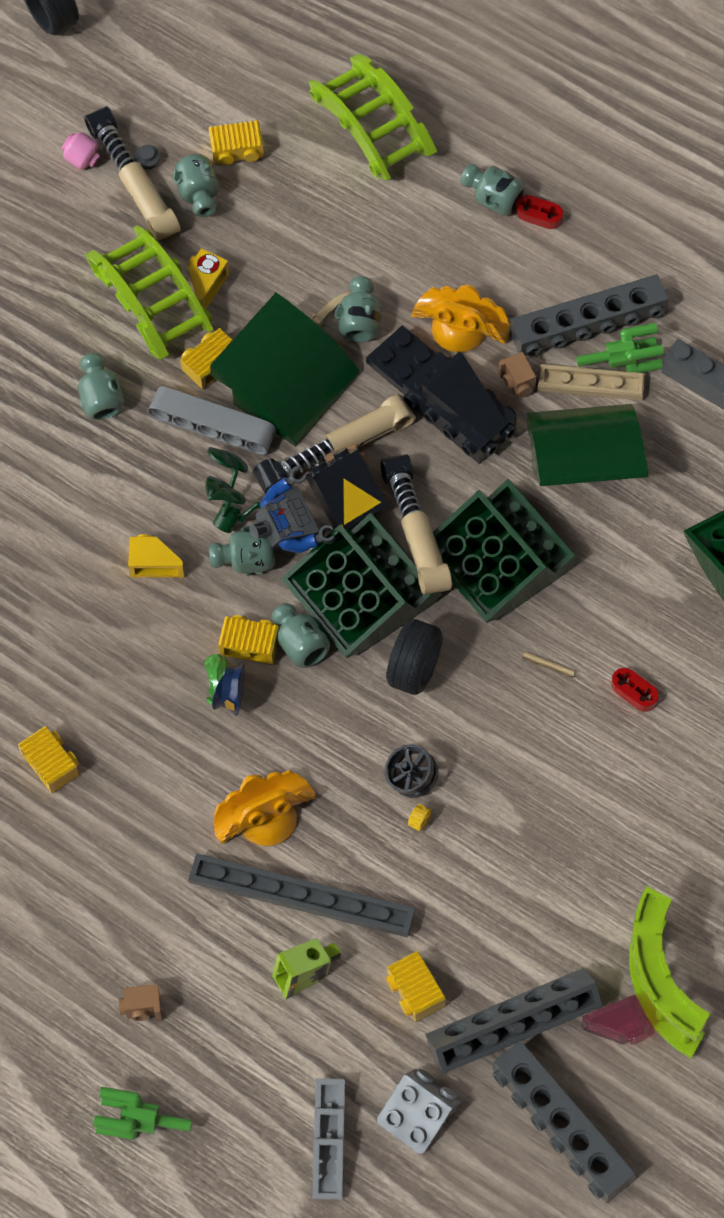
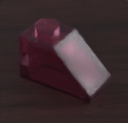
(619, 1022)

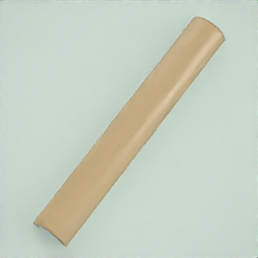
(547, 664)

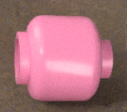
(81, 150)

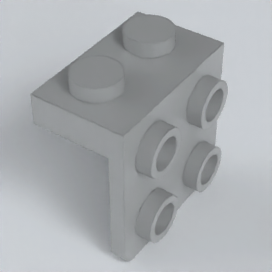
(418, 1109)

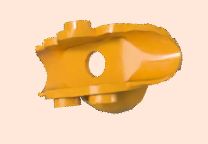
(462, 317)
(262, 808)

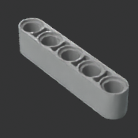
(212, 420)

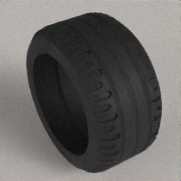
(53, 15)
(414, 656)

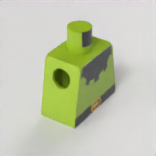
(303, 966)

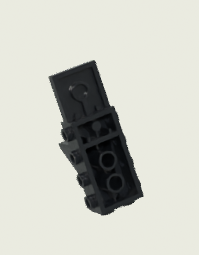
(445, 393)

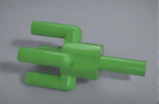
(627, 352)
(134, 1116)

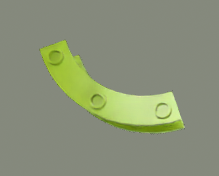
(390, 95)
(113, 276)
(664, 1004)

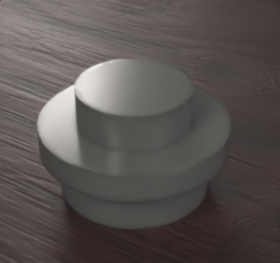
(147, 156)

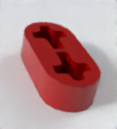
(539, 212)
(631, 693)

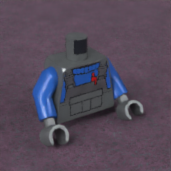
(287, 518)

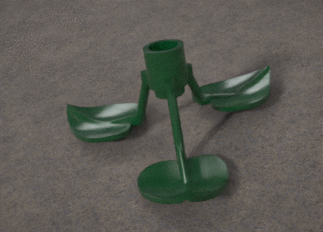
(220, 490)

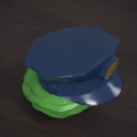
(225, 683)

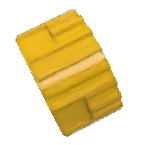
(419, 817)

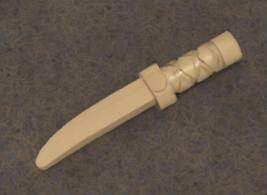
(327, 310)

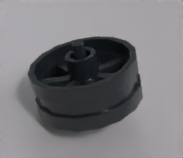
(411, 771)

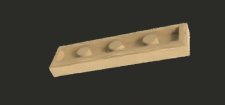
(591, 382)

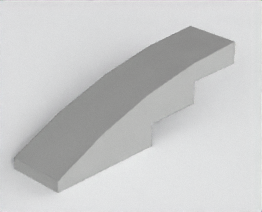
(328, 1138)

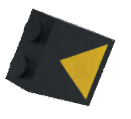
(345, 488)

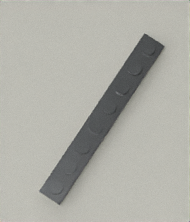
(302, 895)

